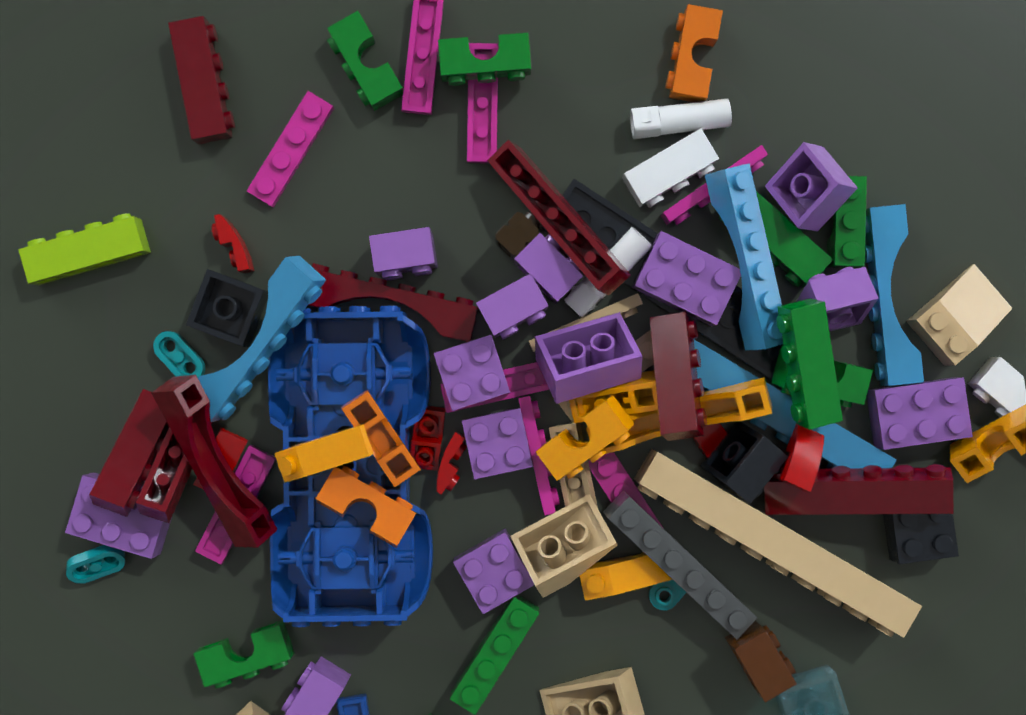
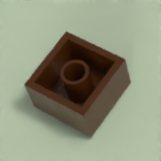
(762, 662)

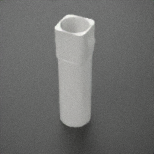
(680, 118)
(628, 251)

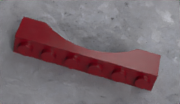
(448, 317)
(188, 416)

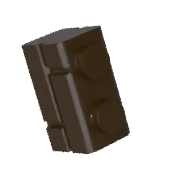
(517, 234)

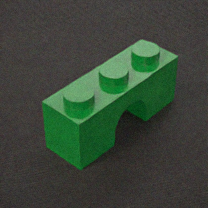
(351, 39)
(510, 61)
(849, 229)
(851, 381)
(220, 663)

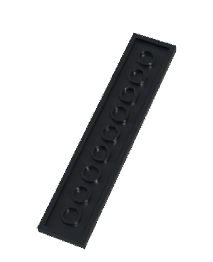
(612, 223)

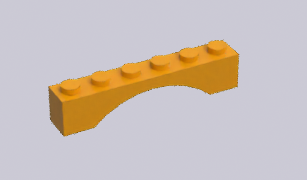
(721, 405)

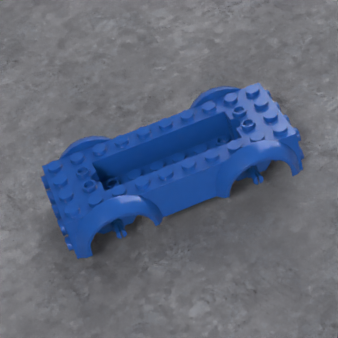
(328, 563)

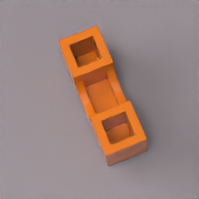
(697, 27)
(384, 441)
(345, 489)

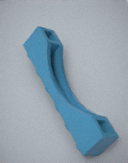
(736, 201)
(289, 293)
(897, 357)

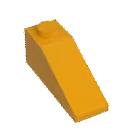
(633, 396)
(323, 453)
(621, 576)

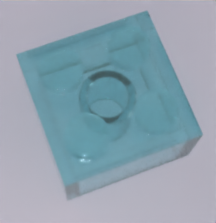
(815, 694)

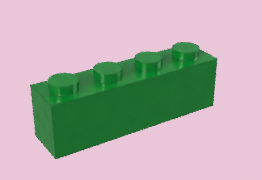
(791, 247)
(809, 363)
(494, 653)

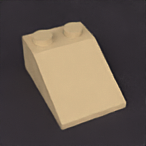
(960, 316)
(564, 545)
(598, 694)

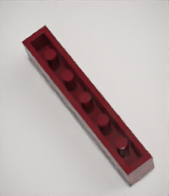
(559, 218)
(865, 492)

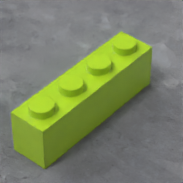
(84, 250)

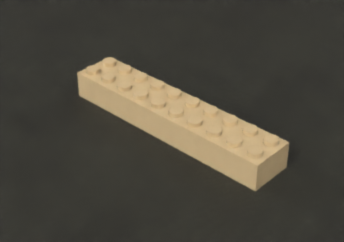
(781, 546)

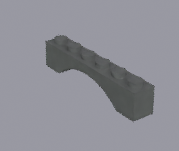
(679, 564)

